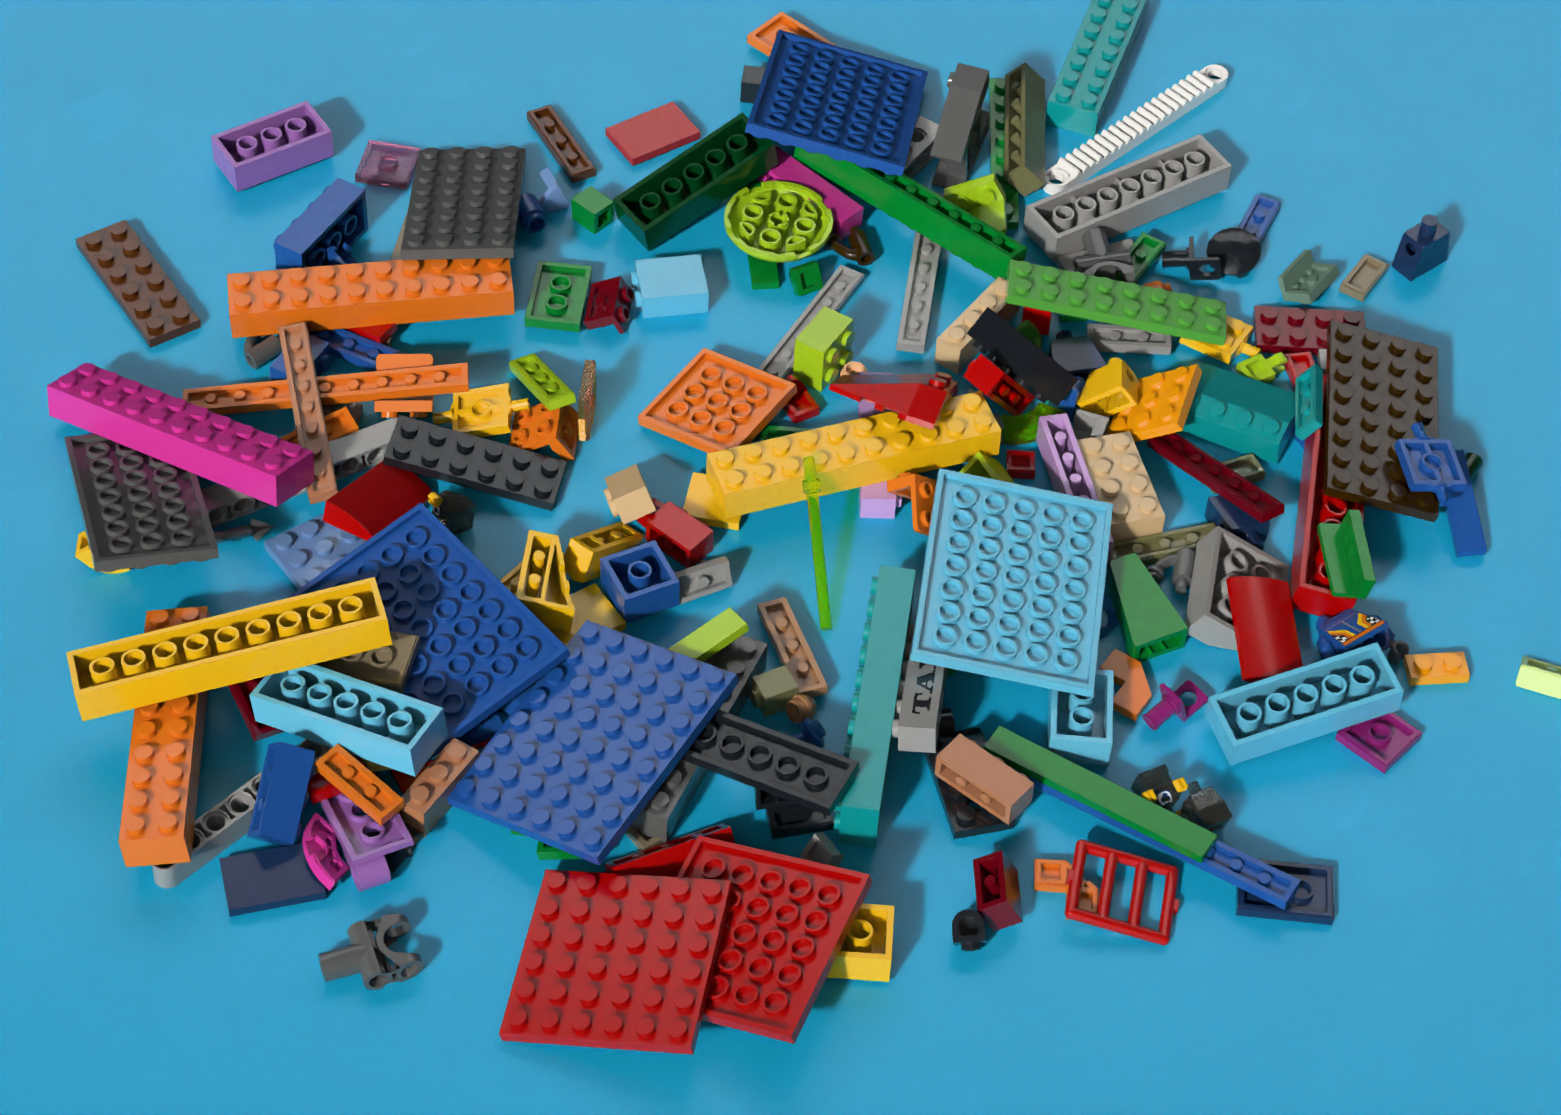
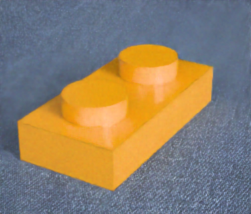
(1436, 668)

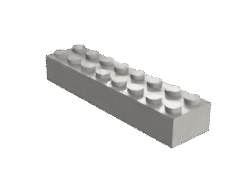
(1127, 196)

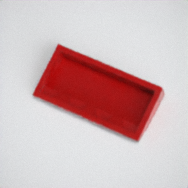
(375, 500)
(1263, 626)

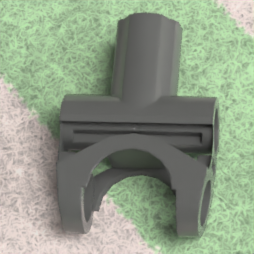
(1101, 260)
(367, 959)

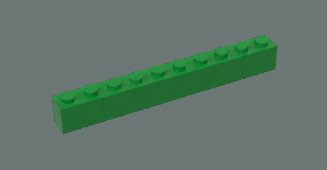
(923, 212)

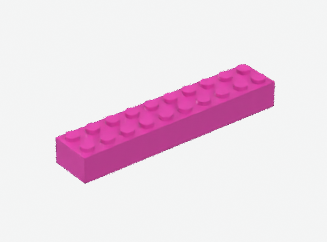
(181, 434)

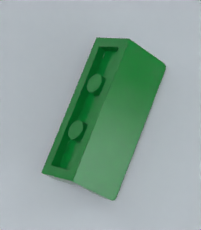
(1347, 557)

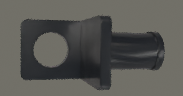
(1187, 259)

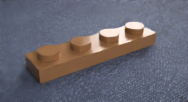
(792, 646)

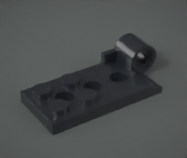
(962, 818)

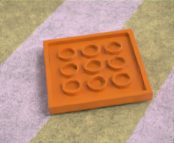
(717, 403)

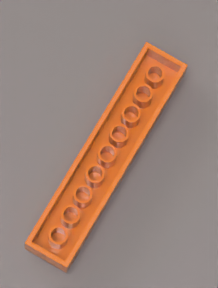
(368, 294)
(163, 768)

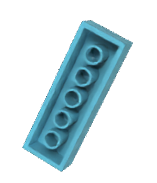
(1304, 703)
(351, 713)

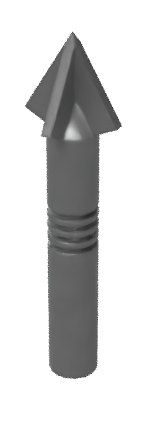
(255, 529)

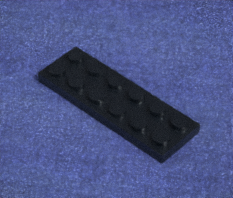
(475, 462)
(773, 762)

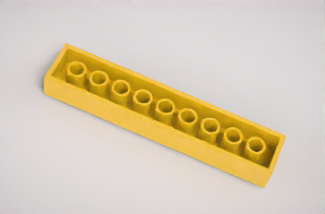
(849, 455)
(228, 648)

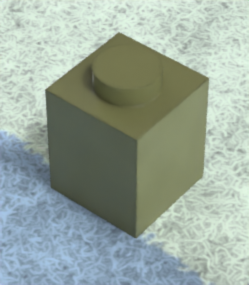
(773, 690)

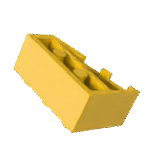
(543, 582)

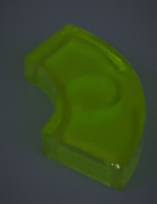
(1023, 428)

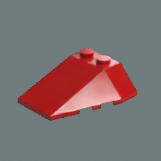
(914, 396)

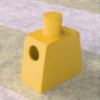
(1109, 389)

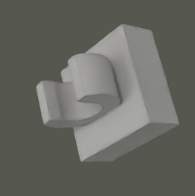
(822, 850)

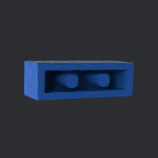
(282, 794)

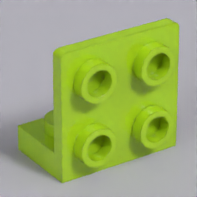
(981, 198)

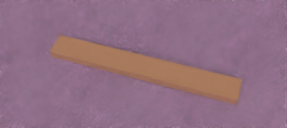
(308, 408)

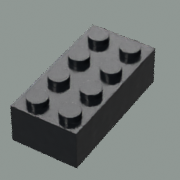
(1021, 358)

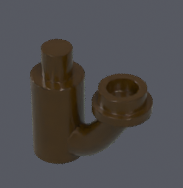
(860, 246)

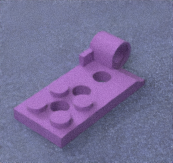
(362, 852)

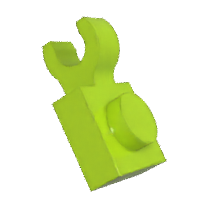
(1261, 368)

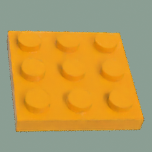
(1161, 404)

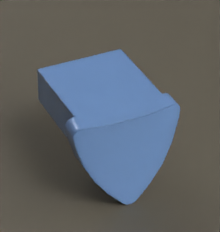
(553, 198)

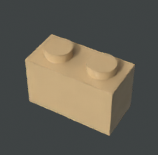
(628, 495)

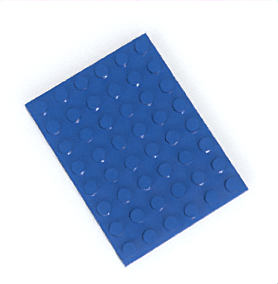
(838, 103)
(473, 631)
(593, 741)

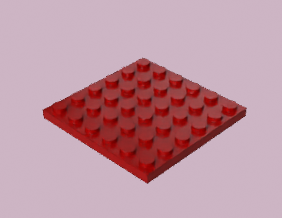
(777, 933)
(617, 961)

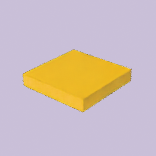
(703, 506)

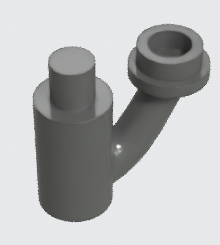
(262, 352)
(1182, 572)

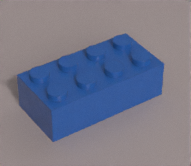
(329, 221)

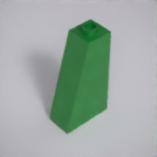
(1144, 613)

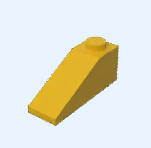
(585, 550)

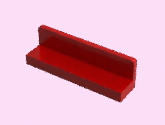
(666, 857)

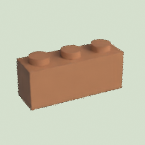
(984, 778)
(427, 797)

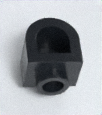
(969, 930)

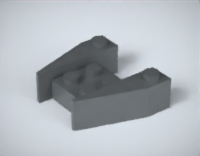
(961, 126)

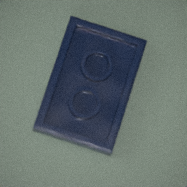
(269, 880)
(1310, 904)

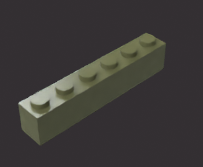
(1024, 130)

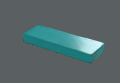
(1308, 402)

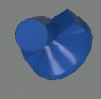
(811, 732)

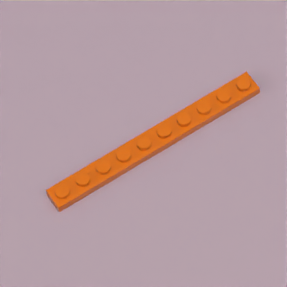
(334, 389)

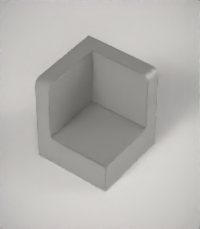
(1089, 424)

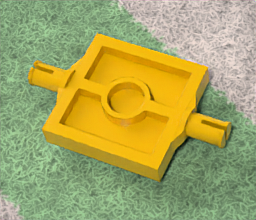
(1235, 344)
(482, 411)

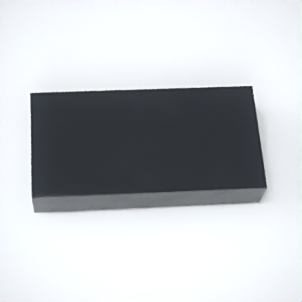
(796, 820)

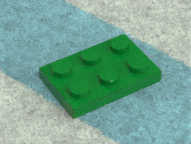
(558, 296)

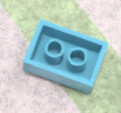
(1083, 725)

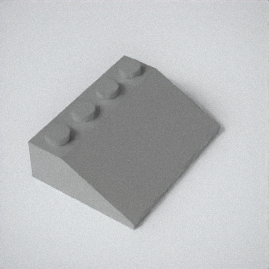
(1217, 559)

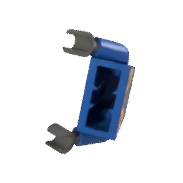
(1355, 630)

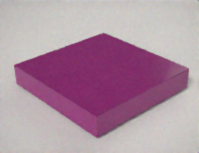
(1380, 740)

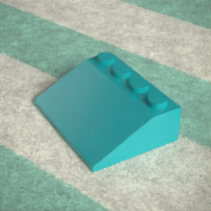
(1241, 413)

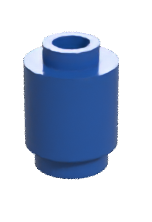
(531, 214)

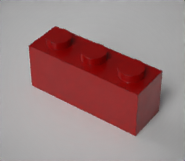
(998, 385)

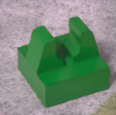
(806, 278)

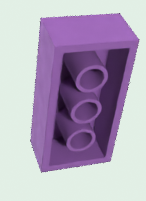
(272, 145)

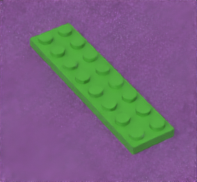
(1116, 302)

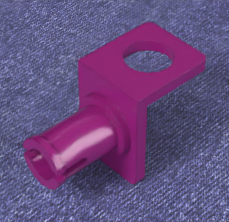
(1172, 704)

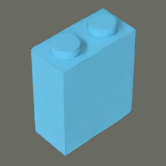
(670, 286)

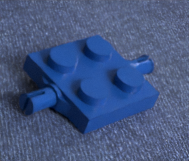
(1430, 465)

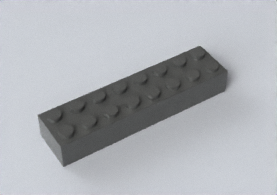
(663, 811)

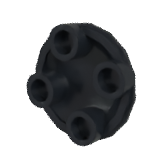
(1236, 249)

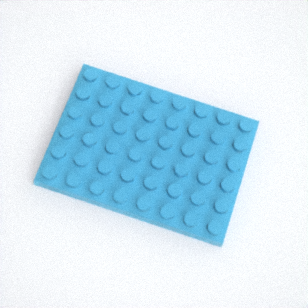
(1013, 583)

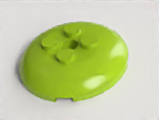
(778, 221)

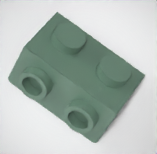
(1305, 279)

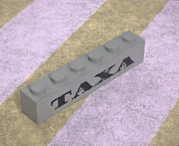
(921, 703)

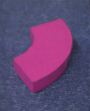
(321, 852)

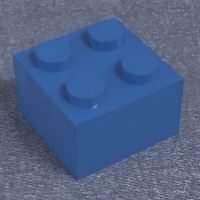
(639, 581)

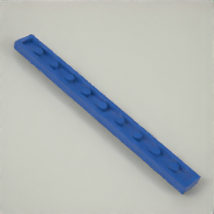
(1221, 861)

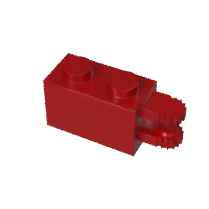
(678, 533)

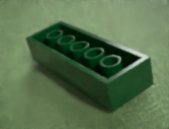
(694, 182)

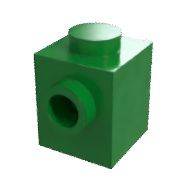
(592, 209)

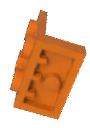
(543, 427)

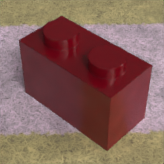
(997, 890)

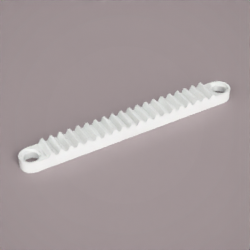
(1135, 128)

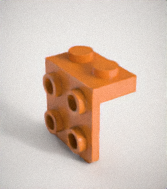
(418, 405)
(921, 492)

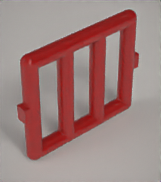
(1142, 866)

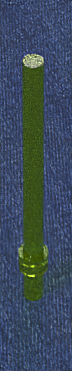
(811, 488)

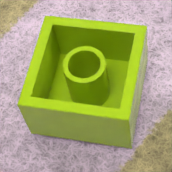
(823, 348)

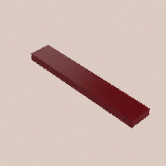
(1217, 476)

